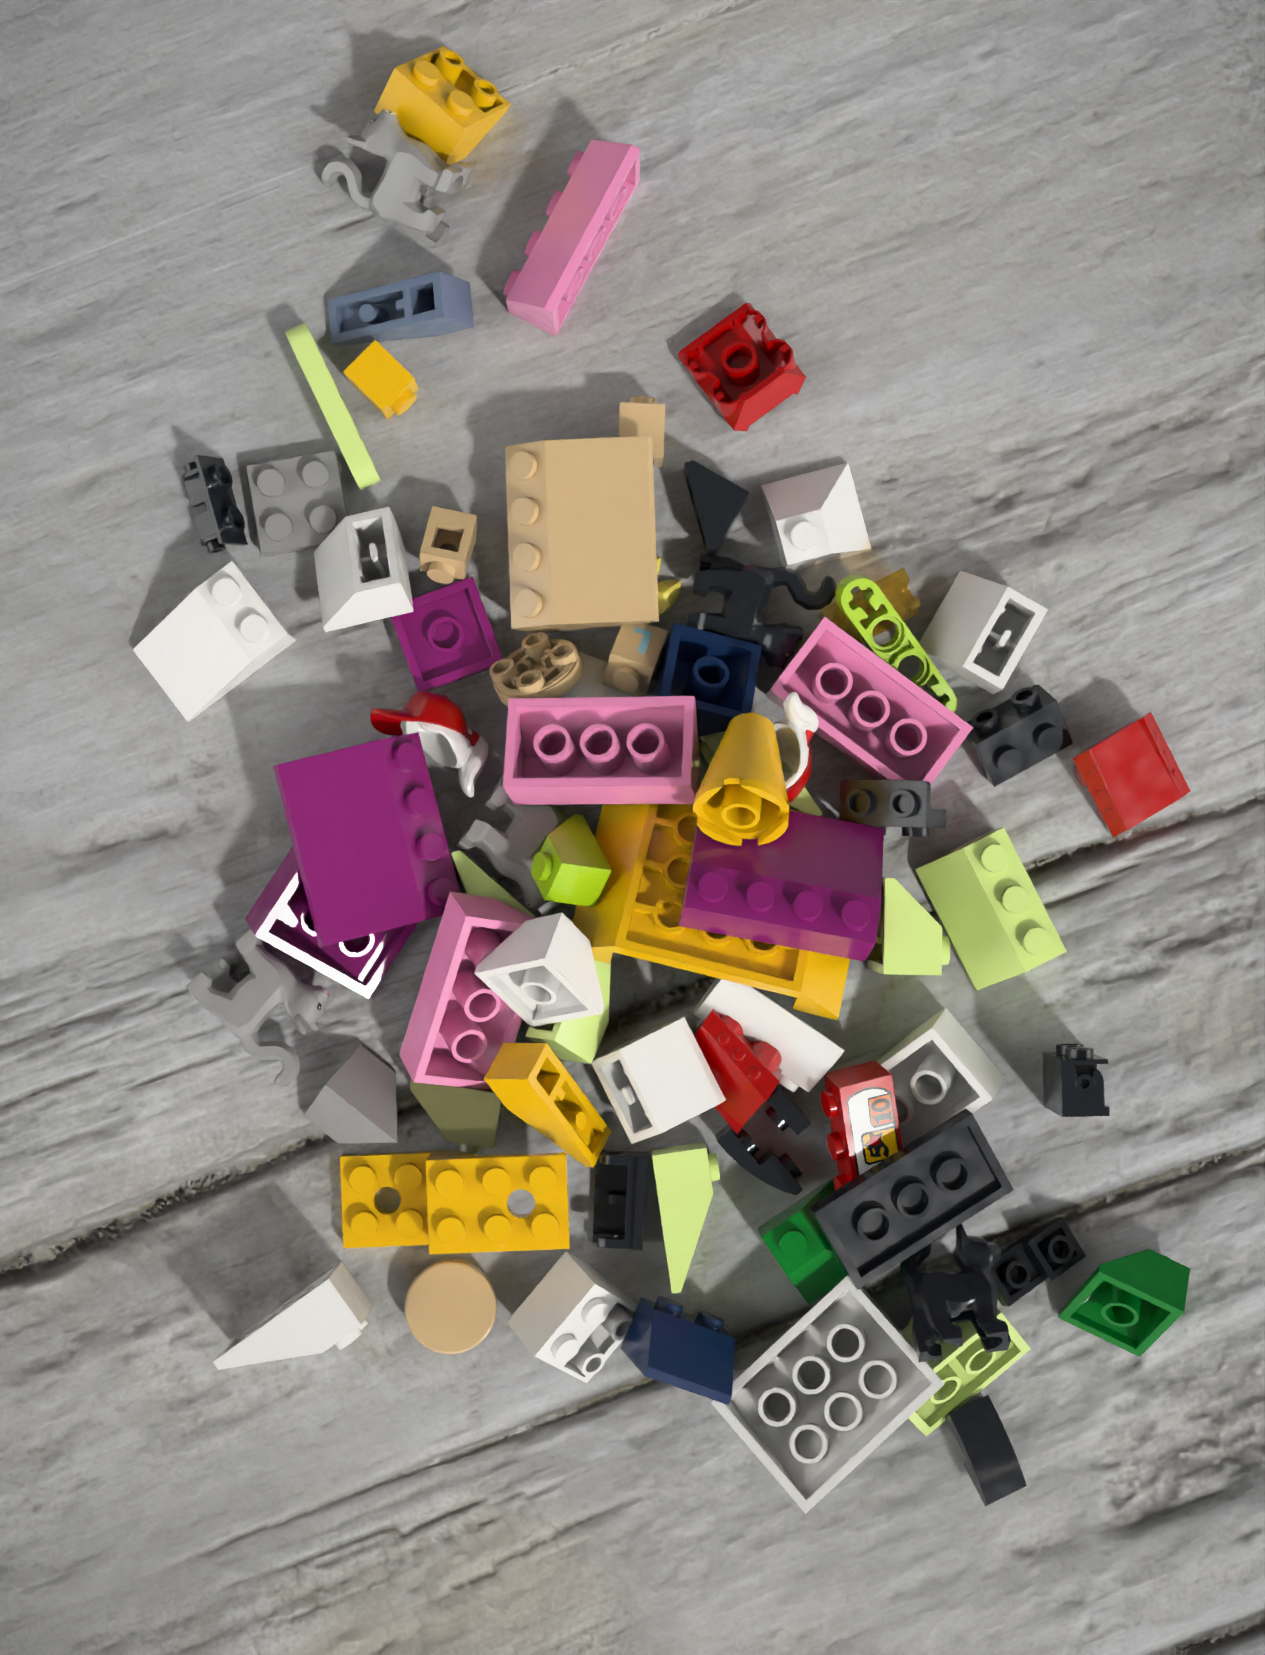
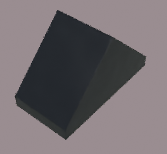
(715, 504)

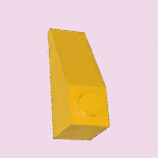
(547, 1098)

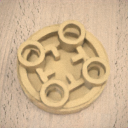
(537, 669)
(450, 1306)

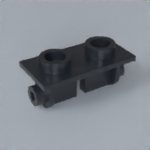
(210, 483)

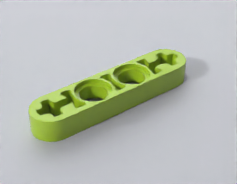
(903, 641)

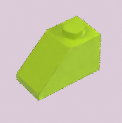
(571, 865)

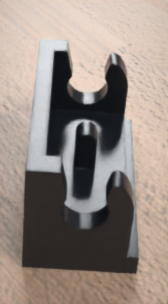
(619, 1199)

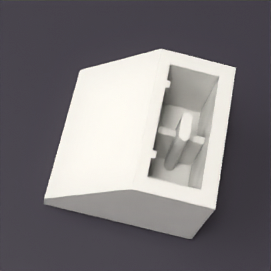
(363, 571)
(981, 630)
(658, 1080)
(573, 1318)

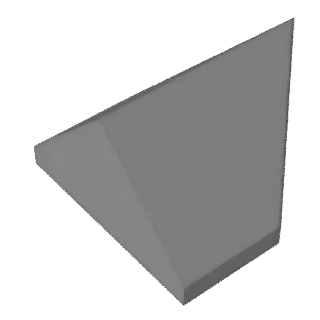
(358, 1101)

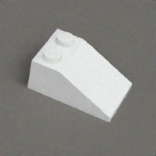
(213, 641)
(938, 1075)
(307, 1324)

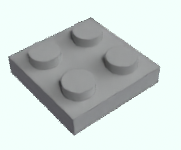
(296, 501)

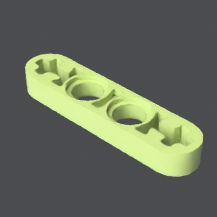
(333, 406)

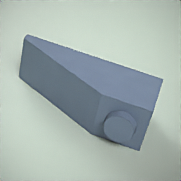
(402, 310)

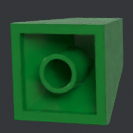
(802, 1247)
(1130, 1300)

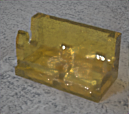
(896, 591)

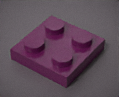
(447, 636)

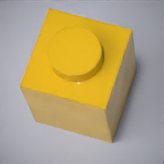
(382, 381)

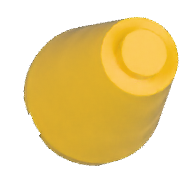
(744, 785)

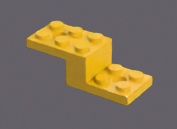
(455, 1201)

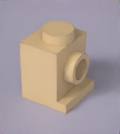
(448, 544)

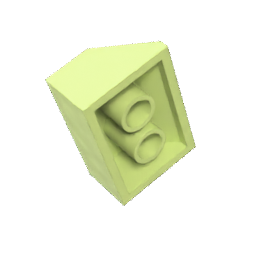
(990, 909)
(907, 936)
(964, 1371)

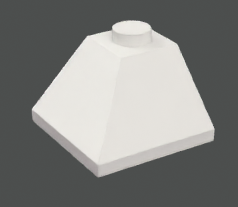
(816, 517)
(545, 972)

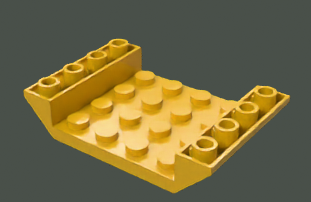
(642, 909)

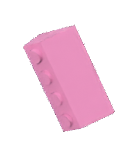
(574, 234)
(870, 708)
(602, 750)
(456, 1015)

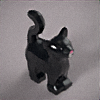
(745, 601)
(955, 1297)

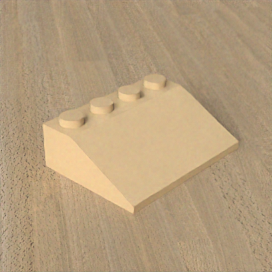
(581, 533)

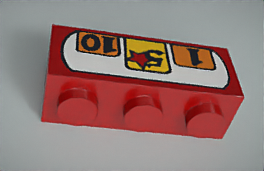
(861, 1118)

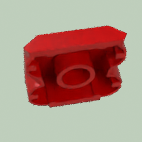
(743, 367)
(1130, 774)
(741, 1068)

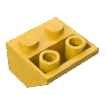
(443, 103)

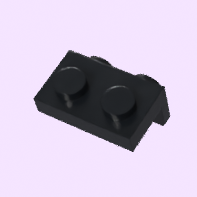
(1018, 733)
(890, 805)

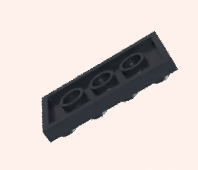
(911, 1198)

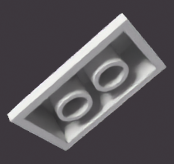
(803, 1050)

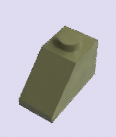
(462, 1114)

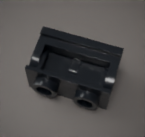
(1073, 1082)

